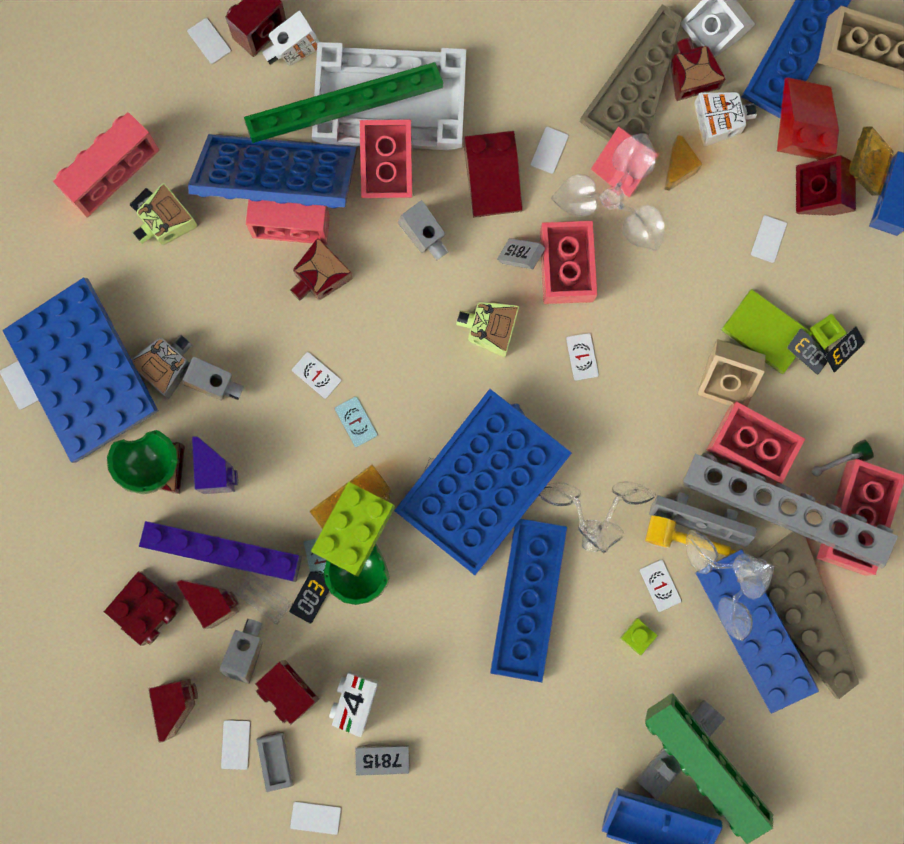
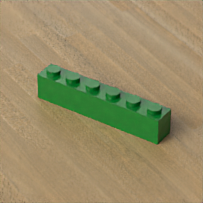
(709, 769)

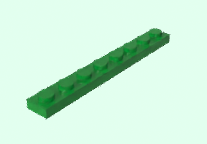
(343, 102)

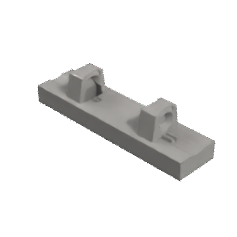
(703, 521)
(657, 774)

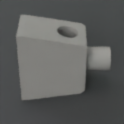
(420, 220)

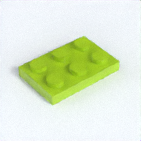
(353, 528)

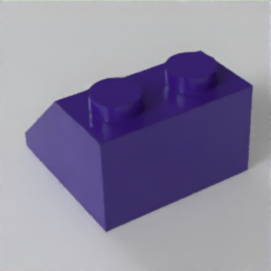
(211, 470)

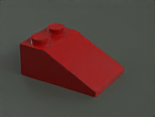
(808, 120)

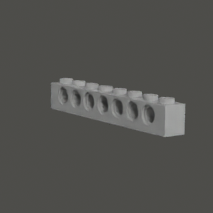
(882, 536)

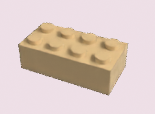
(864, 46)

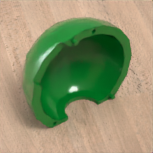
(144, 463)
(362, 588)

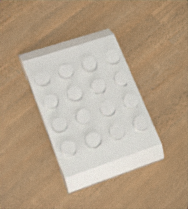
(433, 115)

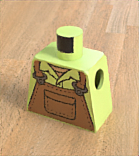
(163, 217)
(490, 326)

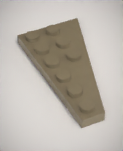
(636, 84)
(807, 613)

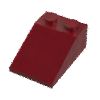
(493, 173)

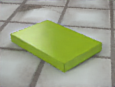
(764, 329)

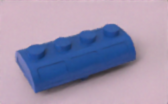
(648, 821)

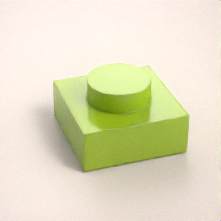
(828, 331)
(638, 636)

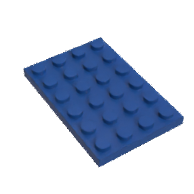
(273, 171)
(80, 370)
(482, 481)

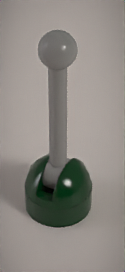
(861, 451)

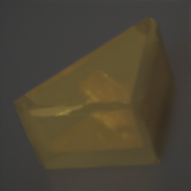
(682, 163)

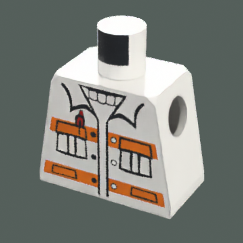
(292, 40)
(722, 116)

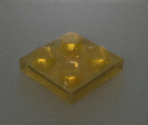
(871, 161)

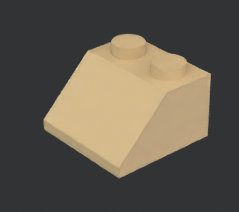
(731, 374)

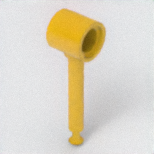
(663, 531)

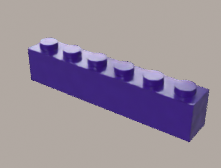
(220, 551)

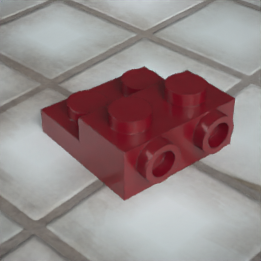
(142, 609)

